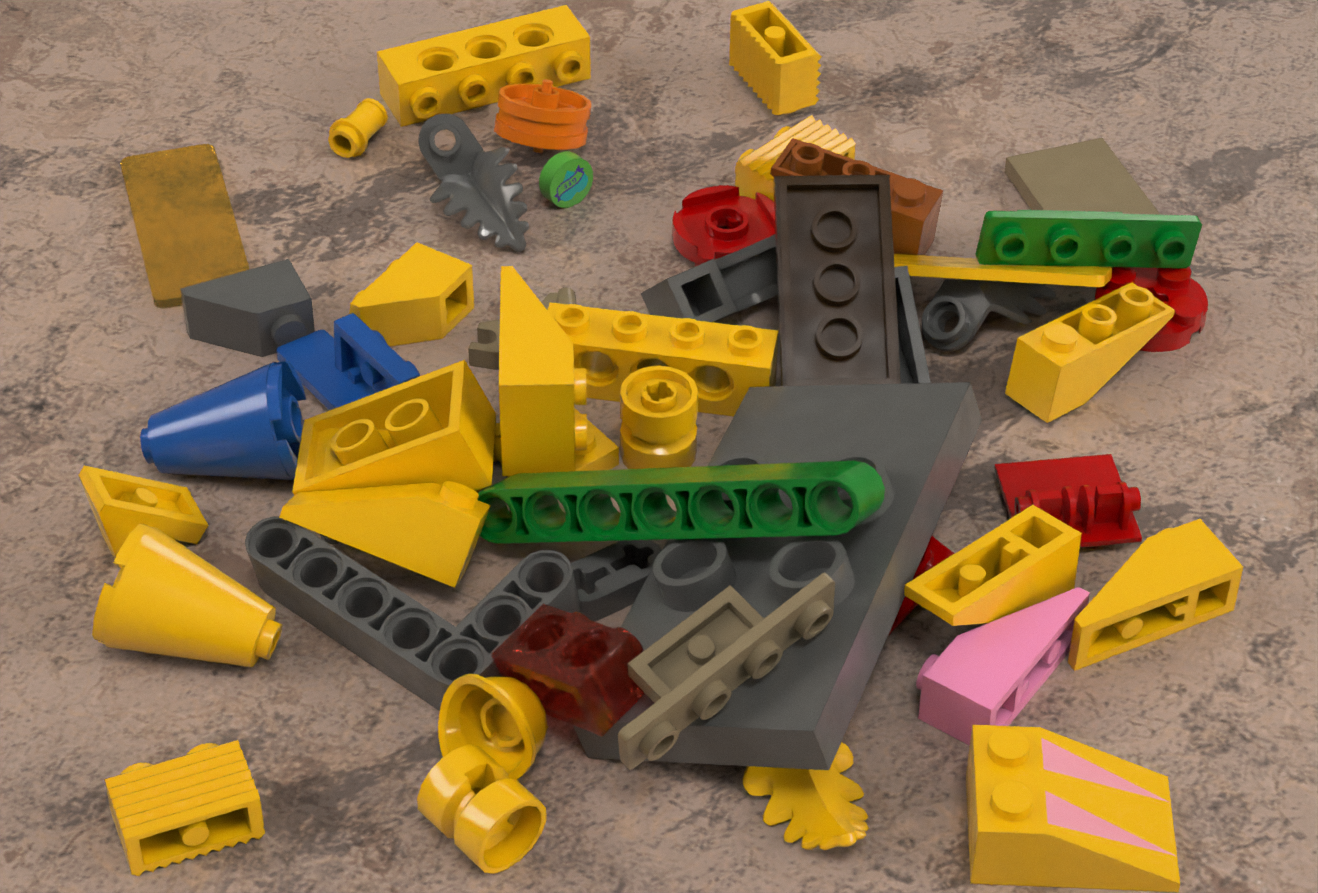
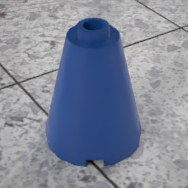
(233, 429)

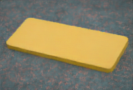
(971, 269)

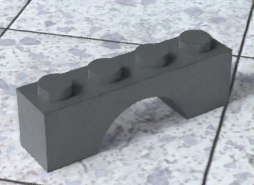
(718, 286)

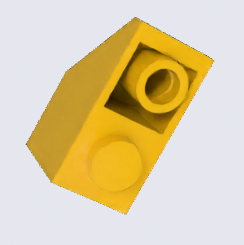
(417, 297)

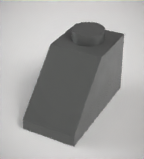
(250, 309)

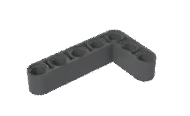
(388, 625)

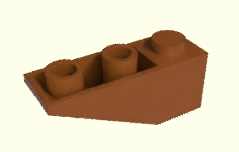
(913, 204)

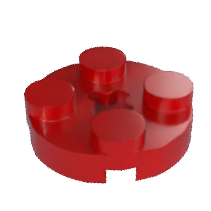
(705, 210)
(1176, 290)

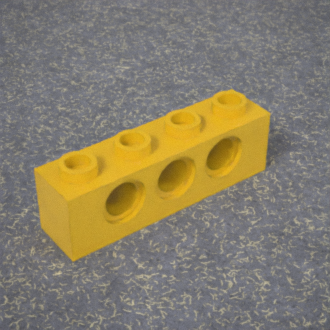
(473, 64)
(715, 355)

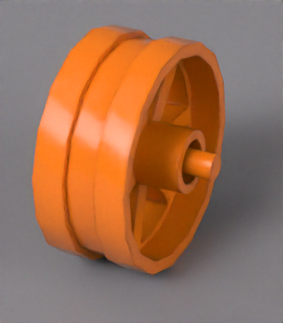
(542, 116)

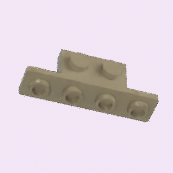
(709, 656)

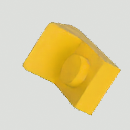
(126, 501)

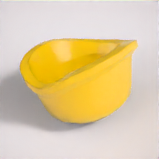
(496, 716)

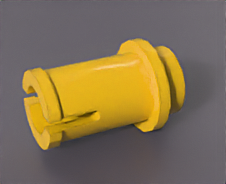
(351, 134)

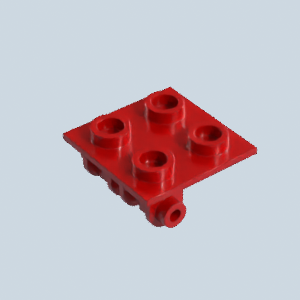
(1078, 492)

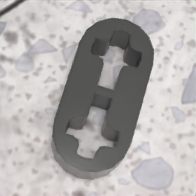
(613, 576)

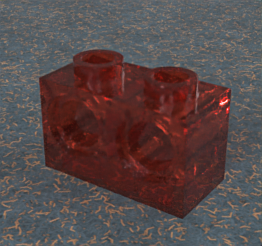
(573, 667)

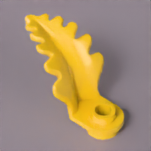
(813, 802)

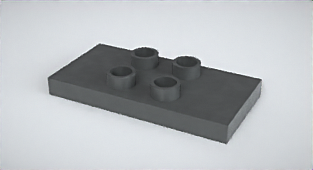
(804, 705)

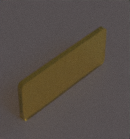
(182, 219)

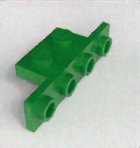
(1087, 239)

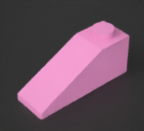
(997, 666)

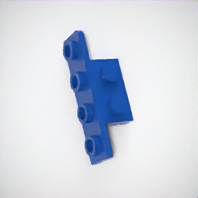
(348, 365)

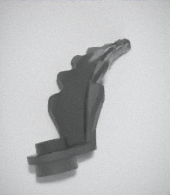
(475, 182)
(972, 302)

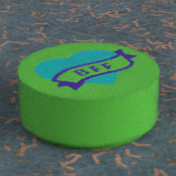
(566, 179)

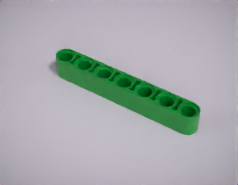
(696, 496)

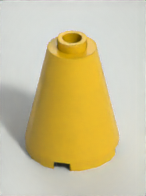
(181, 606)

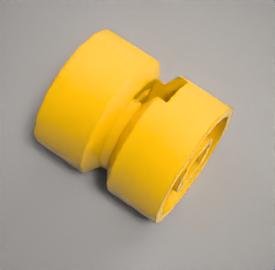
(658, 418)
(481, 808)

